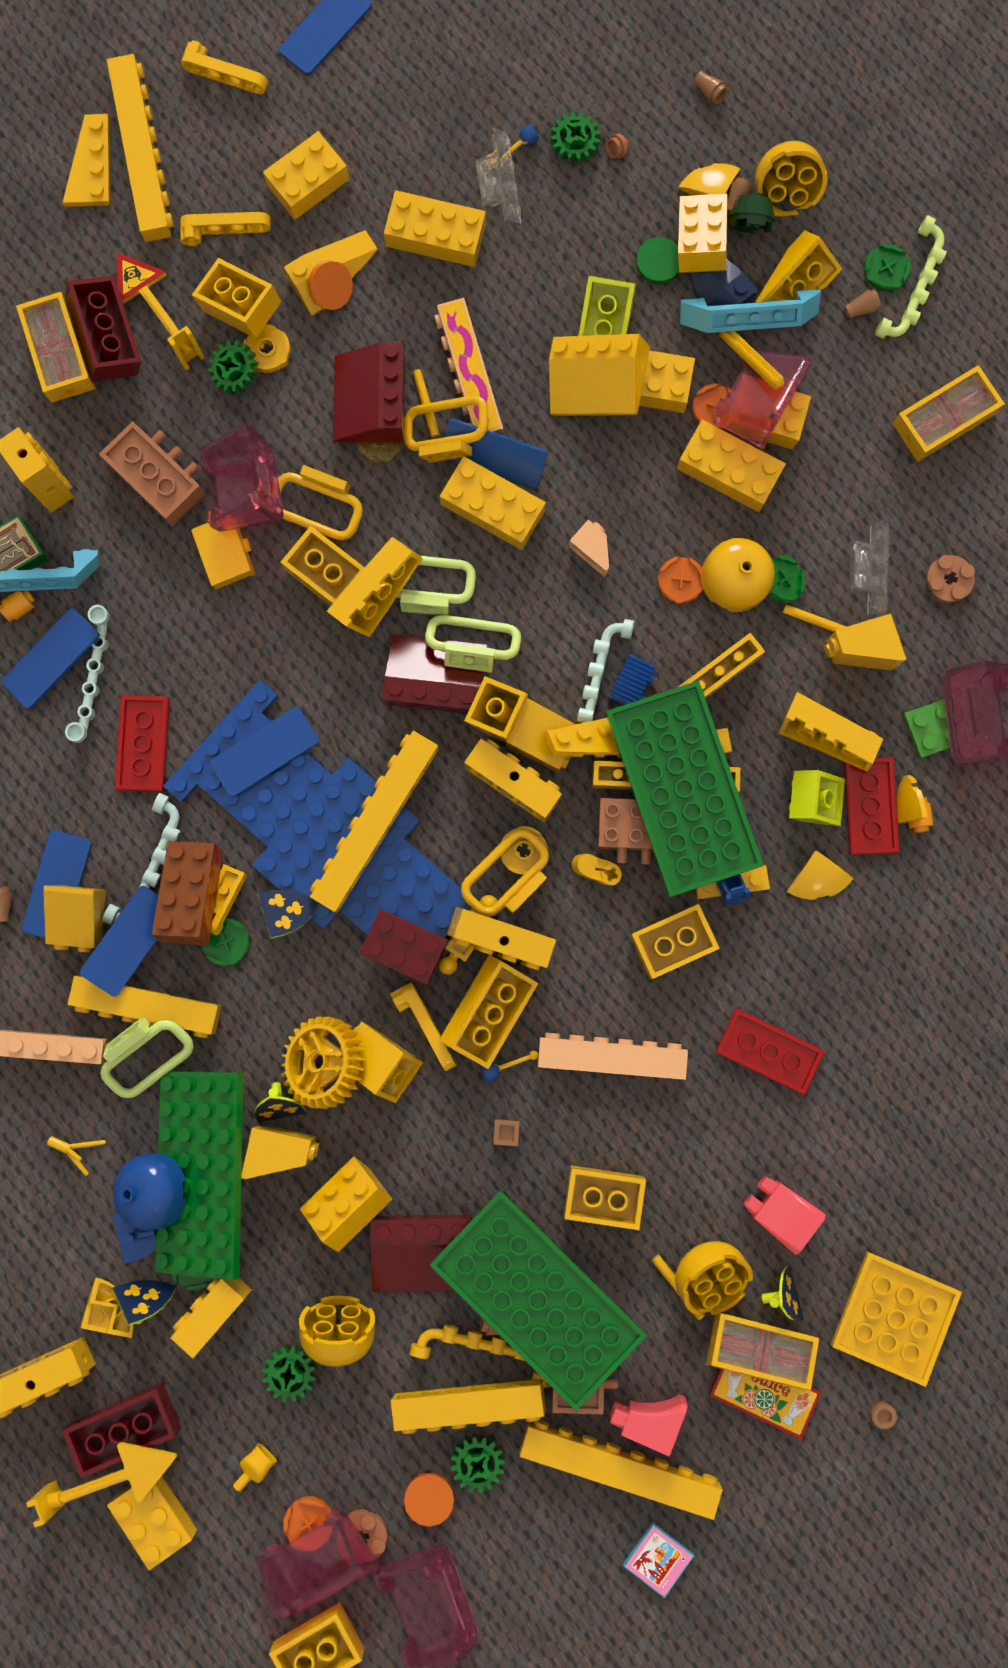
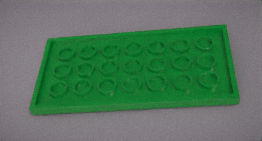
(684, 789)
(204, 1136)
(538, 1300)

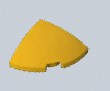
(710, 180)
(909, 801)
(819, 879)
(104, 1312)

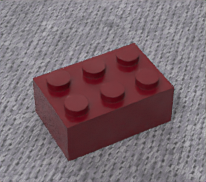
(403, 946)

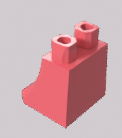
(785, 1214)
(651, 1423)

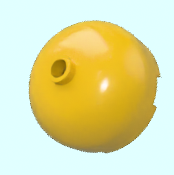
(788, 170)
(737, 574)
(703, 1268)
(337, 1343)

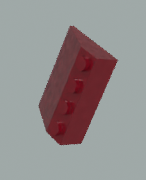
(370, 394)
(420, 680)
(405, 1248)

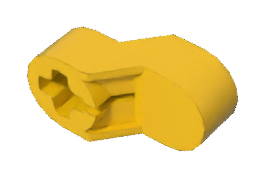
(607, 872)

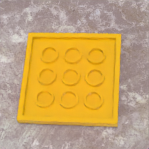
(896, 1318)

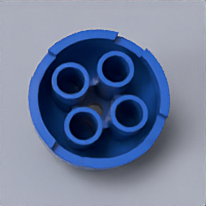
(149, 1192)

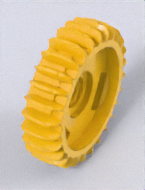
(343, 1063)

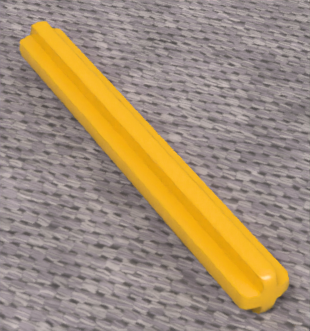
(753, 358)

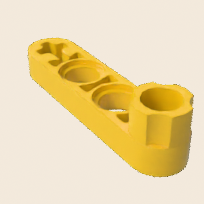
(197, 62)
(195, 225)
(408, 997)

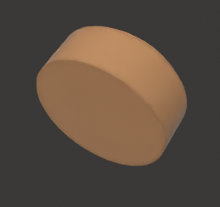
(883, 1415)

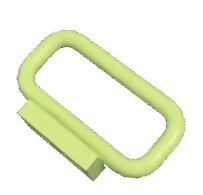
(434, 602)
(472, 656)
(129, 1042)

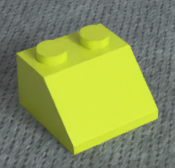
(817, 797)

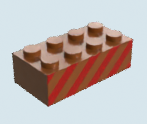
(187, 893)

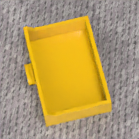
(223, 555)

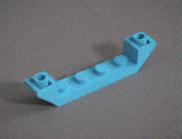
(750, 316)
(85, 563)

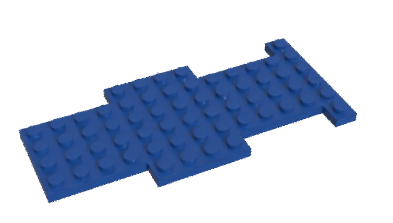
(305, 814)

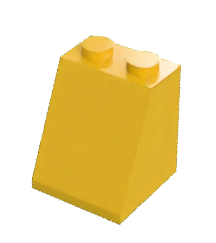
(867, 645)
(495, 709)
(528, 735)
(73, 917)
(386, 1064)
(277, 1150)

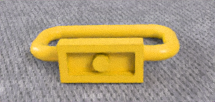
(446, 447)
(328, 486)
(521, 889)

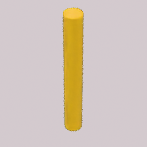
(424, 398)
(811, 618)
(669, 1276)

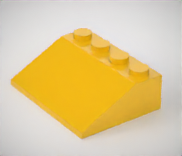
(597, 374)

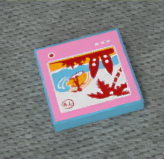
(658, 1559)

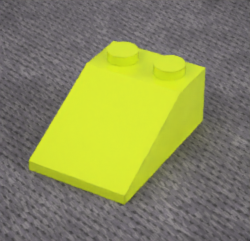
(607, 307)

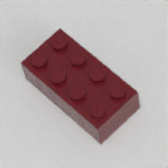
(102, 328)
(139, 1420)

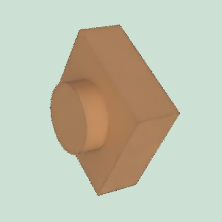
(506, 1132)

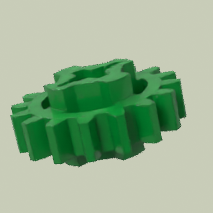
(576, 141)
(233, 355)
(279, 1372)
(469, 1456)

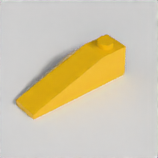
(352, 252)
(803, 267)

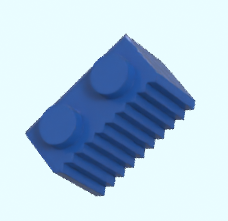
(632, 681)

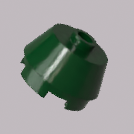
(752, 213)

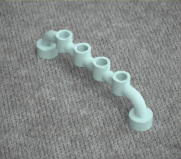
(596, 669)
(77, 731)
(151, 876)

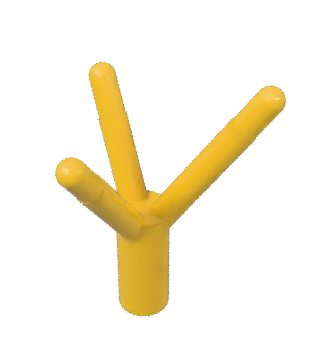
(68, 1149)

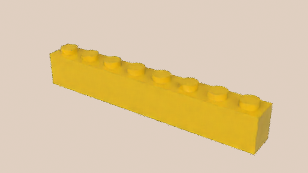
(139, 147)
(374, 822)
(621, 1469)

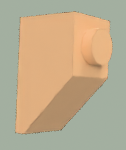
(591, 546)

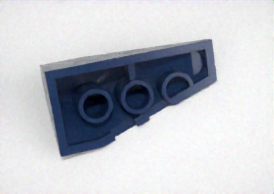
(723, 286)

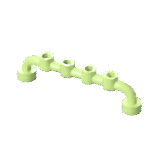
(926, 277)

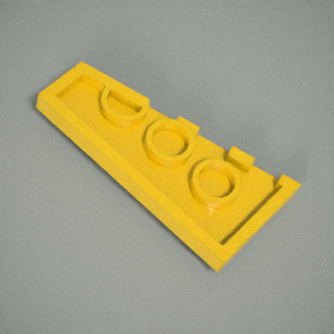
(90, 169)
(583, 738)

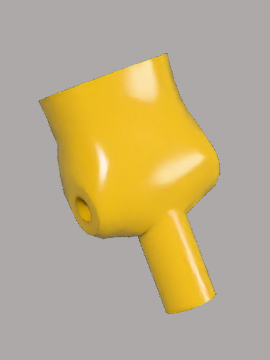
(255, 1466)

